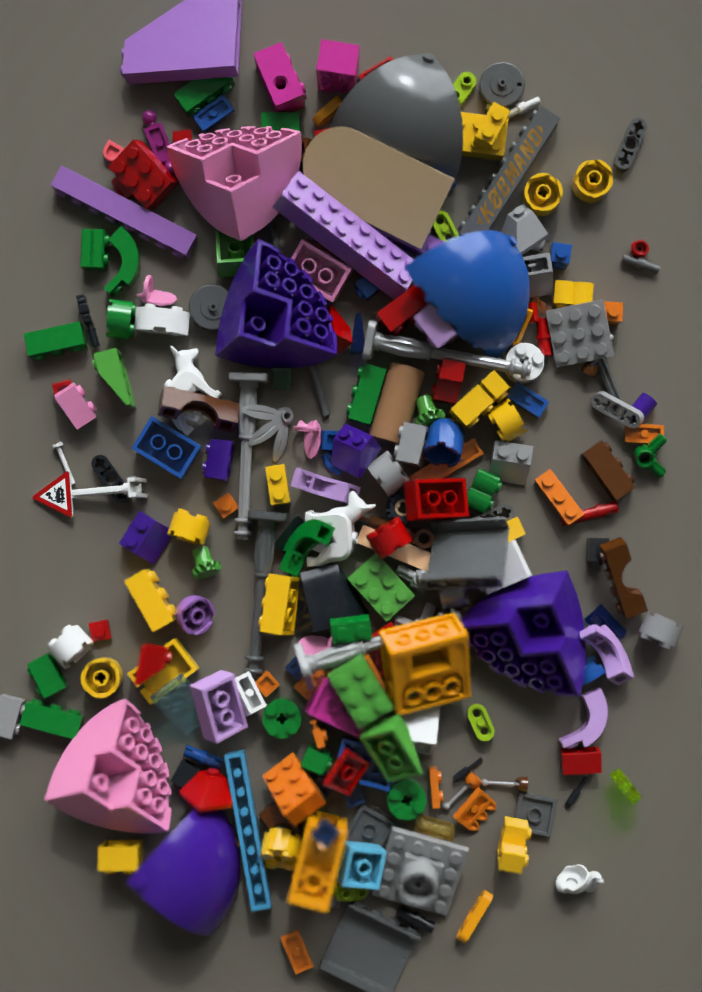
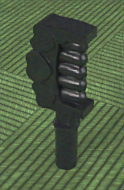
(87, 319)

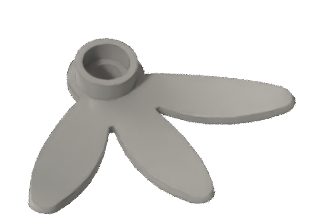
(277, 422)

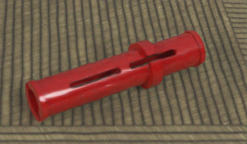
(596, 512)

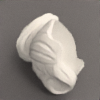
(577, 879)

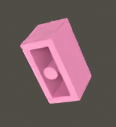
(75, 405)

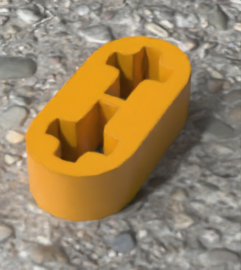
(327, 112)

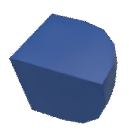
(592, 670)

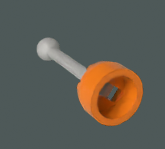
(472, 781)

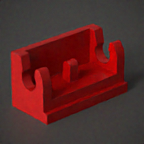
(581, 760)

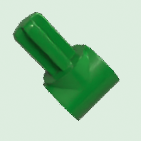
(650, 461)

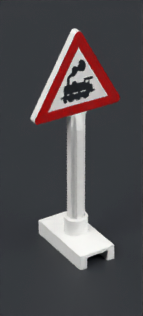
(60, 493)

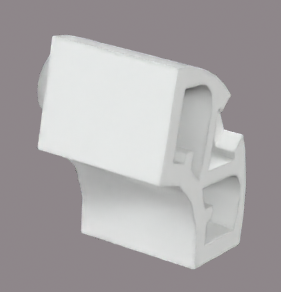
(162, 320)

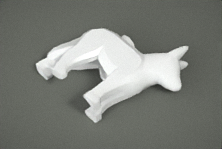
(189, 379)
(344, 535)

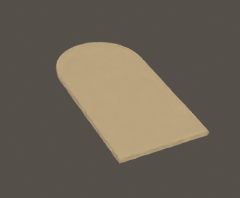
(377, 182)

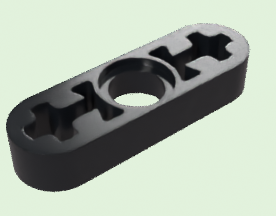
(99, 470)

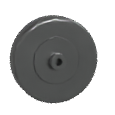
(501, 84)
(207, 306)

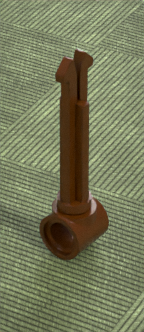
(375, 522)

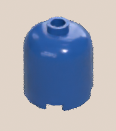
(444, 442)

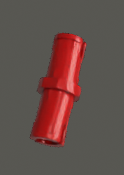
(543, 337)

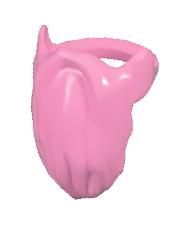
(153, 296)
(312, 436)
(315, 644)

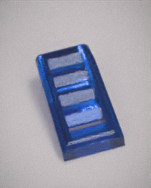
(358, 336)

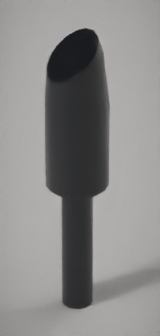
(465, 771)
(575, 793)

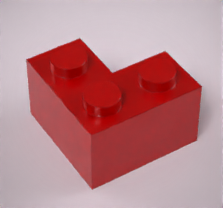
(449, 379)

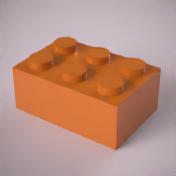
(293, 789)

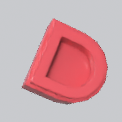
(111, 151)

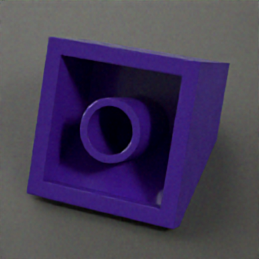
(353, 450)
(219, 460)
(146, 537)

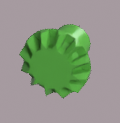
(427, 411)
(204, 564)

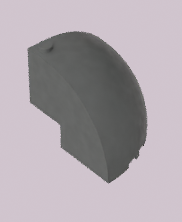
(410, 110)

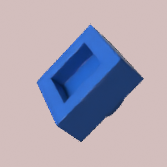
(327, 439)

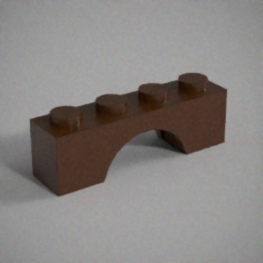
(220, 412)
(616, 557)

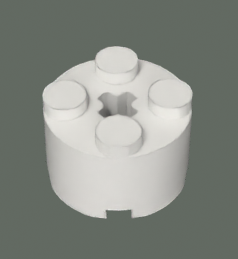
(528, 352)
(70, 645)

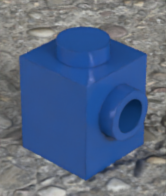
(560, 255)

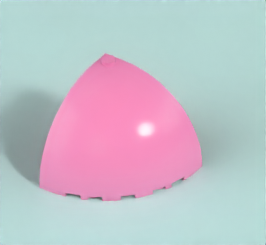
(237, 175)
(114, 774)

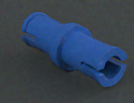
(202, 757)

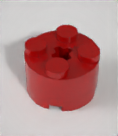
(389, 537)

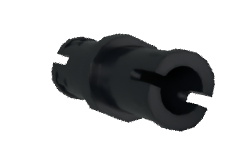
(415, 919)

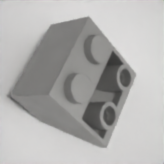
(540, 274)

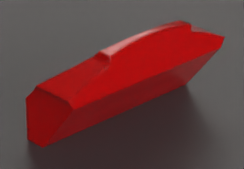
(120, 188)

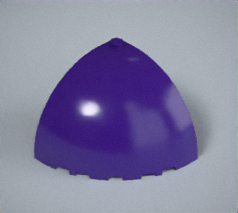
(274, 314)
(532, 633)
(193, 873)

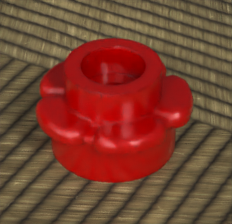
(639, 244)

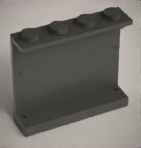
(467, 554)
(369, 948)

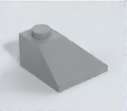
(525, 228)

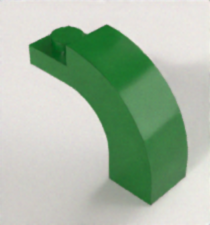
(130, 262)
(302, 541)

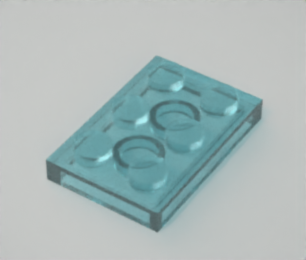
(177, 704)

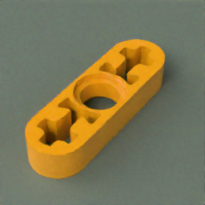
(474, 916)

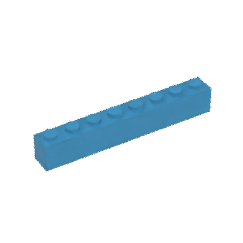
(248, 829)

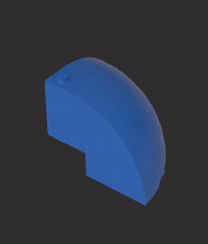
(477, 287)

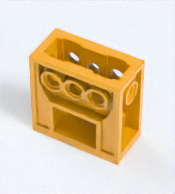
(425, 657)
(317, 861)

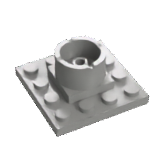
(421, 871)

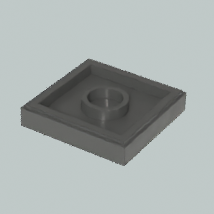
(538, 811)
(369, 826)

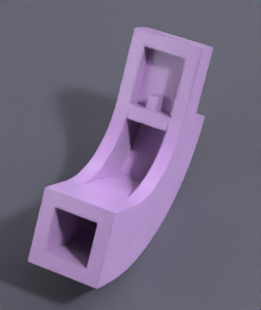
(323, 486)
(611, 652)
(595, 720)

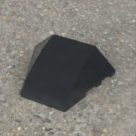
(325, 595)

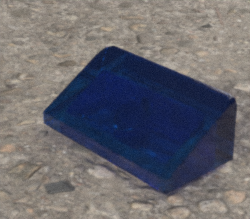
(601, 616)

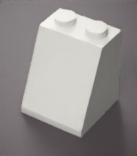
(515, 567)
(423, 728)

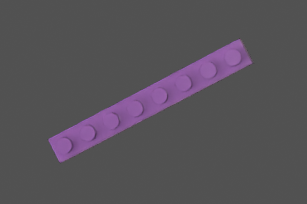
(125, 212)

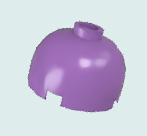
(195, 614)

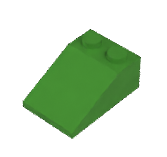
(230, 253)
(112, 368)
(392, 748)

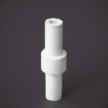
(523, 107)

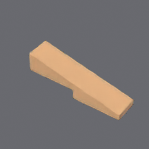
(408, 554)

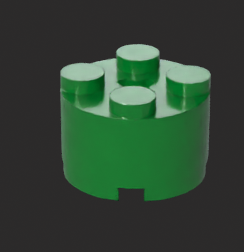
(119, 319)
(274, 725)
(398, 806)

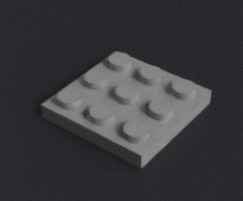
(580, 333)

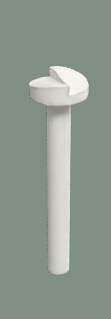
(63, 460)

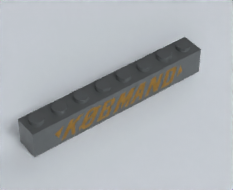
(511, 172)

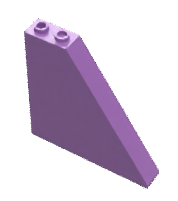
(186, 44)

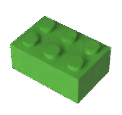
(381, 587)
(360, 690)

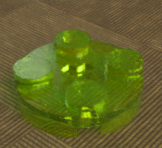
(625, 786)

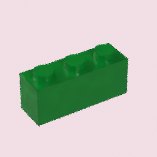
(201, 93)
(55, 340)
(366, 394)
(52, 718)

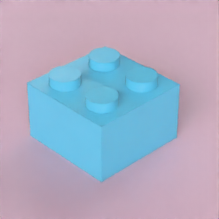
(361, 865)

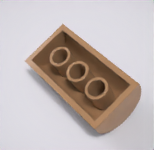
(396, 401)

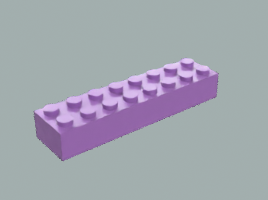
(345, 235)

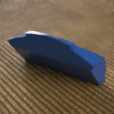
(326, 457)

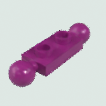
(157, 138)

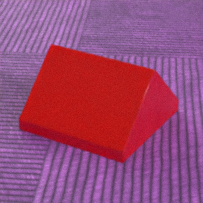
(346, 772)

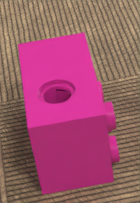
(337, 66)
(280, 79)
(329, 707)

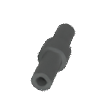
(640, 264)

